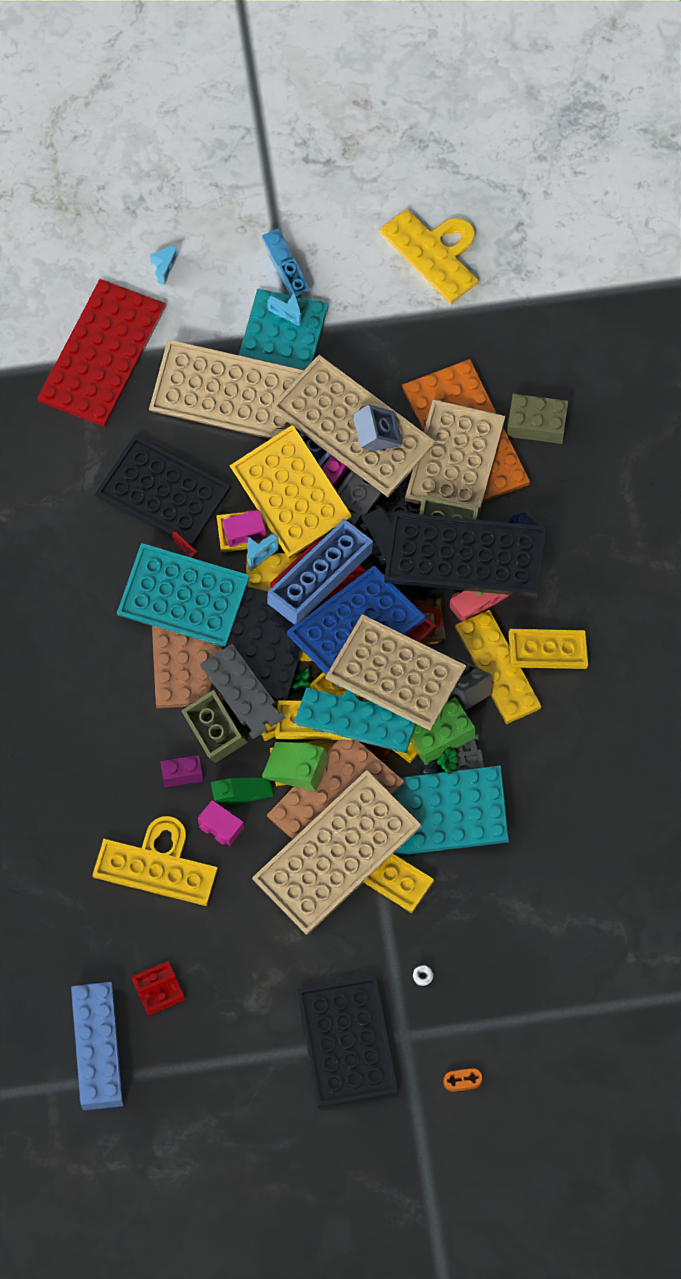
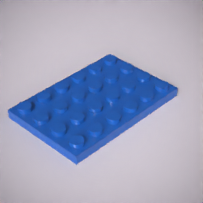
(329, 626)

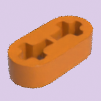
(461, 1075)

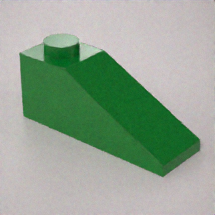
(240, 790)

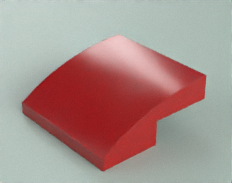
(158, 988)

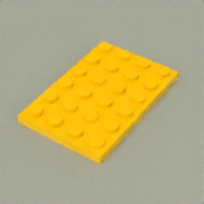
(290, 491)

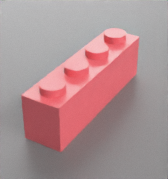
(470, 604)

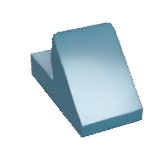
(164, 260)
(286, 310)
(260, 552)

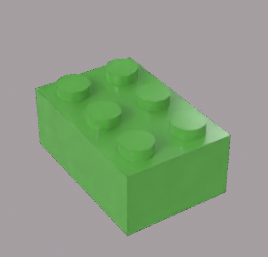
(449, 731)

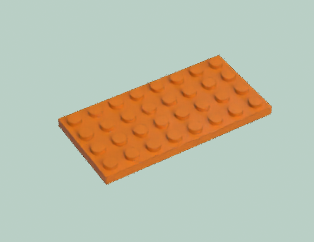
(462, 387)

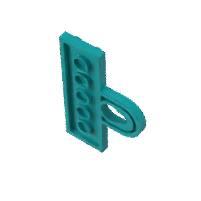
(354, 719)

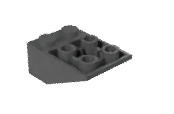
(472, 685)

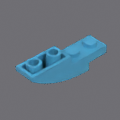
(285, 263)

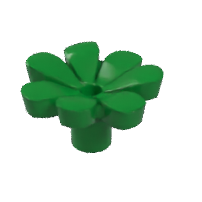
(302, 680)
(448, 760)

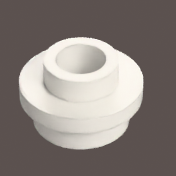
(423, 969)

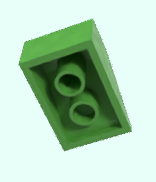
(296, 765)

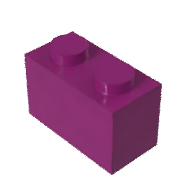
(181, 771)

